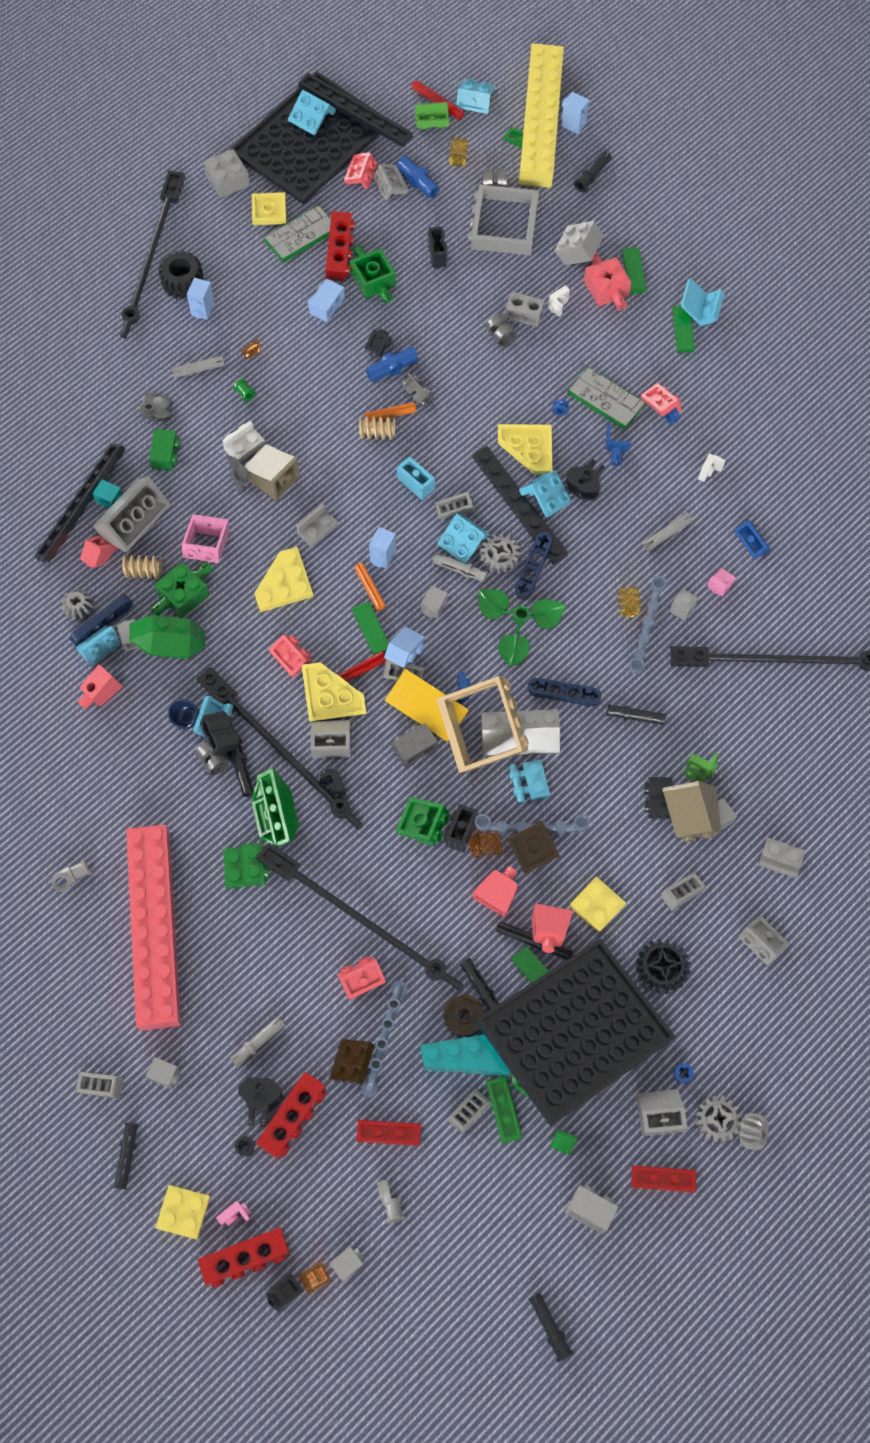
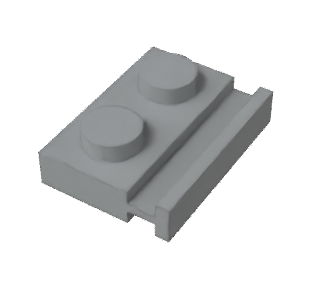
(781, 857)

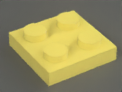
(268, 208)
(597, 904)
(183, 1212)

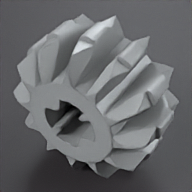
(77, 604)
(754, 1131)

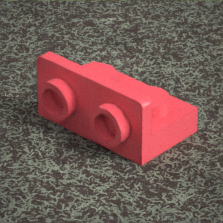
(361, 170)
(661, 399)
(290, 654)
(361, 977)

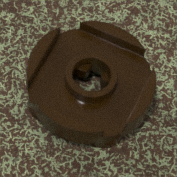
(452, 1019)

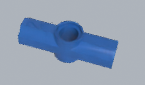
(418, 177)
(391, 364)

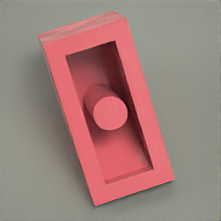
(97, 551)

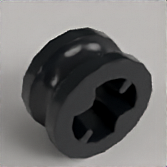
(241, 1152)

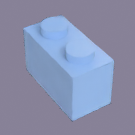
(574, 112)
(200, 298)
(326, 300)
(382, 547)
(404, 647)

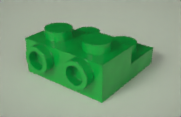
(423, 821)
(243, 868)

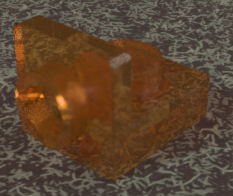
(485, 844)

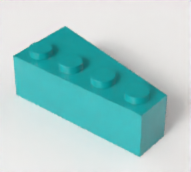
(464, 1056)

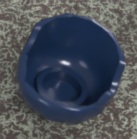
(183, 713)

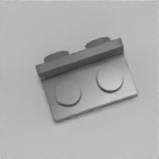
(389, 180)
(316, 526)
(763, 940)

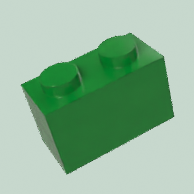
(163, 450)

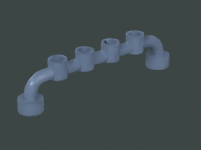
(637, 664)
(483, 823)
(369, 1087)

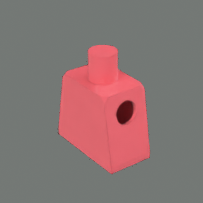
(98, 687)
(497, 891)
(550, 926)

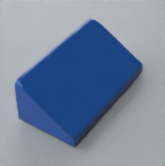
(752, 539)

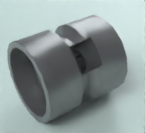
(494, 178)
(500, 329)
(212, 763)

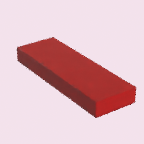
(388, 1132)
(663, 1179)

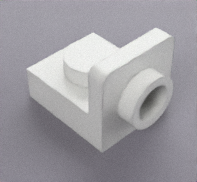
(558, 299)
(712, 463)

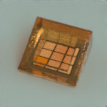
(251, 349)
(315, 1278)

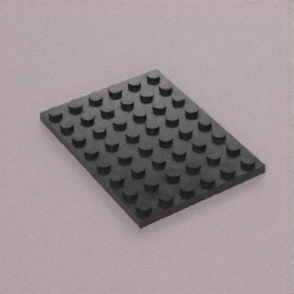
(296, 158)
(574, 1031)

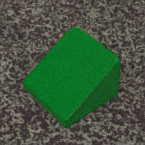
(564, 1141)

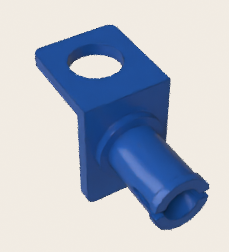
(617, 447)

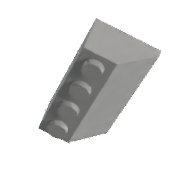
(132, 514)
(539, 726)

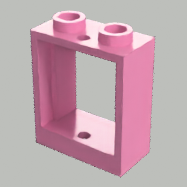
(200, 525)

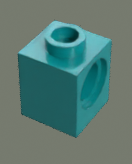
(107, 493)

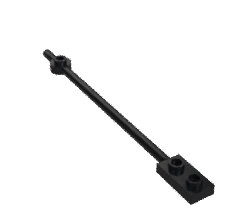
(169, 194)
(699, 657)
(224, 693)
(288, 868)

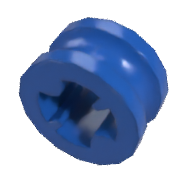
(560, 407)
(672, 416)
(690, 1073)

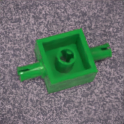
(373, 273)
(181, 589)

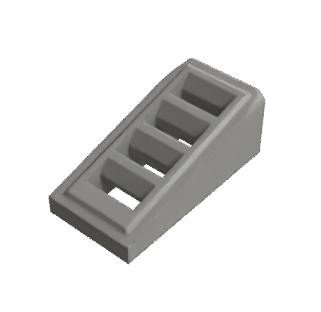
(461, 498)
(387, 666)
(672, 897)
(112, 1087)
(457, 1123)

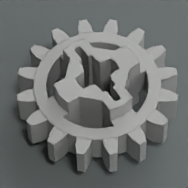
(499, 552)
(720, 1129)

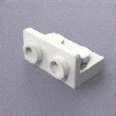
(243, 441)

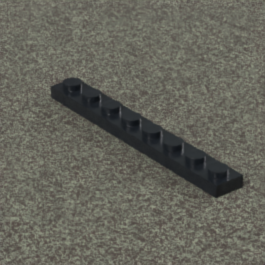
(355, 110)
(79, 503)
(518, 504)

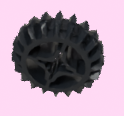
(654, 967)

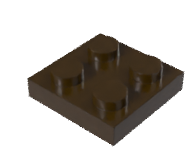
(533, 847)
(352, 1061)

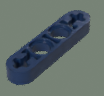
(532, 565)
(101, 619)
(564, 692)

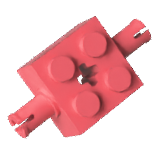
(607, 281)

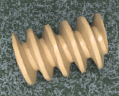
(377, 428)
(142, 567)

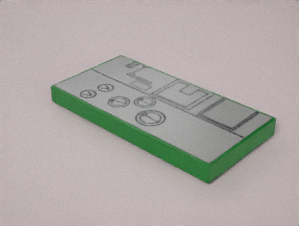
(299, 234)
(606, 398)

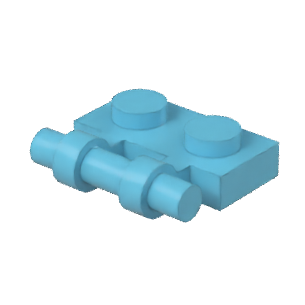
(535, 780)

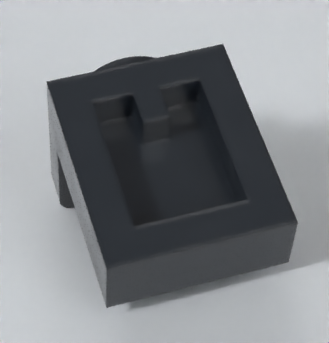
(378, 341)
(334, 780)
(284, 1293)

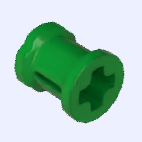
(244, 390)

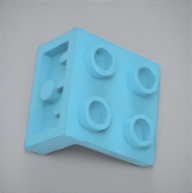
(475, 96)
(309, 112)
(701, 306)
(548, 492)
(462, 538)
(98, 645)

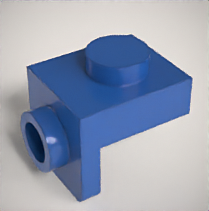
(463, 683)

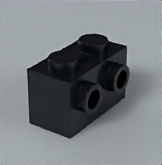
(461, 828)

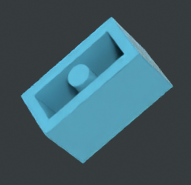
(415, 478)

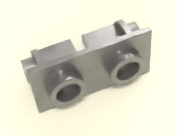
(413, 384)

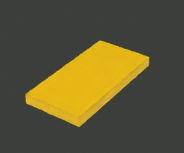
(419, 702)

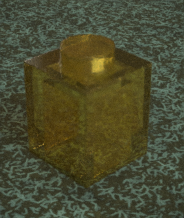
(458, 152)
(629, 601)

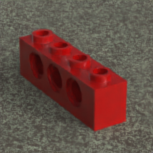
(339, 222)
(305, 1085)
(210, 1264)

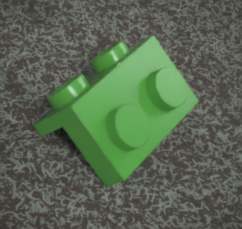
(431, 115)
(699, 768)

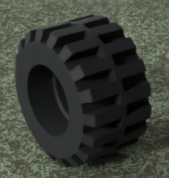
(179, 264)

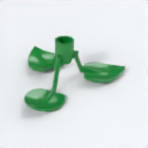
(510, 647)

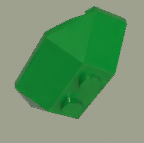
(167, 636)
(274, 809)

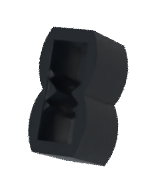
(437, 247)
(219, 732)
(656, 804)

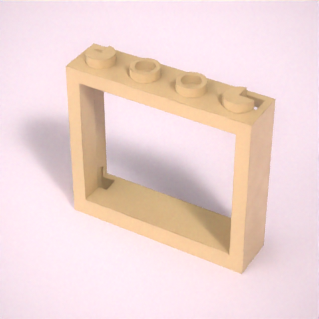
(454, 732)

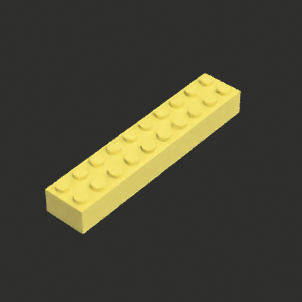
(541, 116)

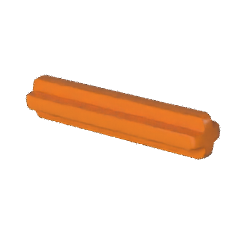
(391, 411)
(370, 586)

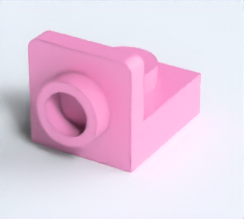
(721, 582)
(229, 1216)

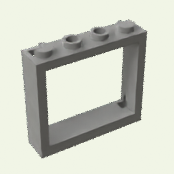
(501, 244)

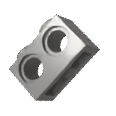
(524, 309)

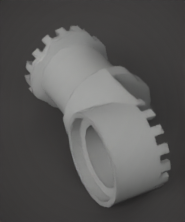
(71, 874)
(392, 1206)

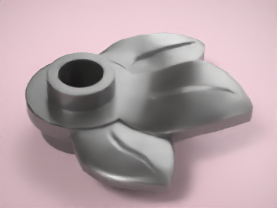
(155, 406)
(238, 473)

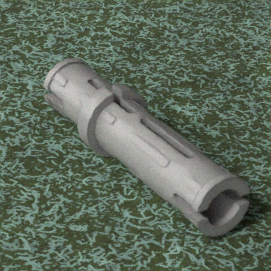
(198, 366)
(673, 528)
(462, 568)
(250, 1048)

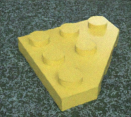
(528, 445)
(284, 582)
(329, 694)

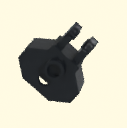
(586, 480)
(259, 1100)

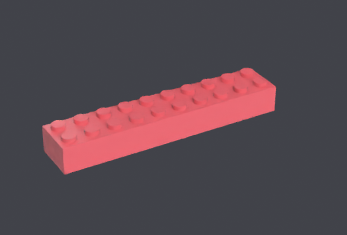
(153, 928)

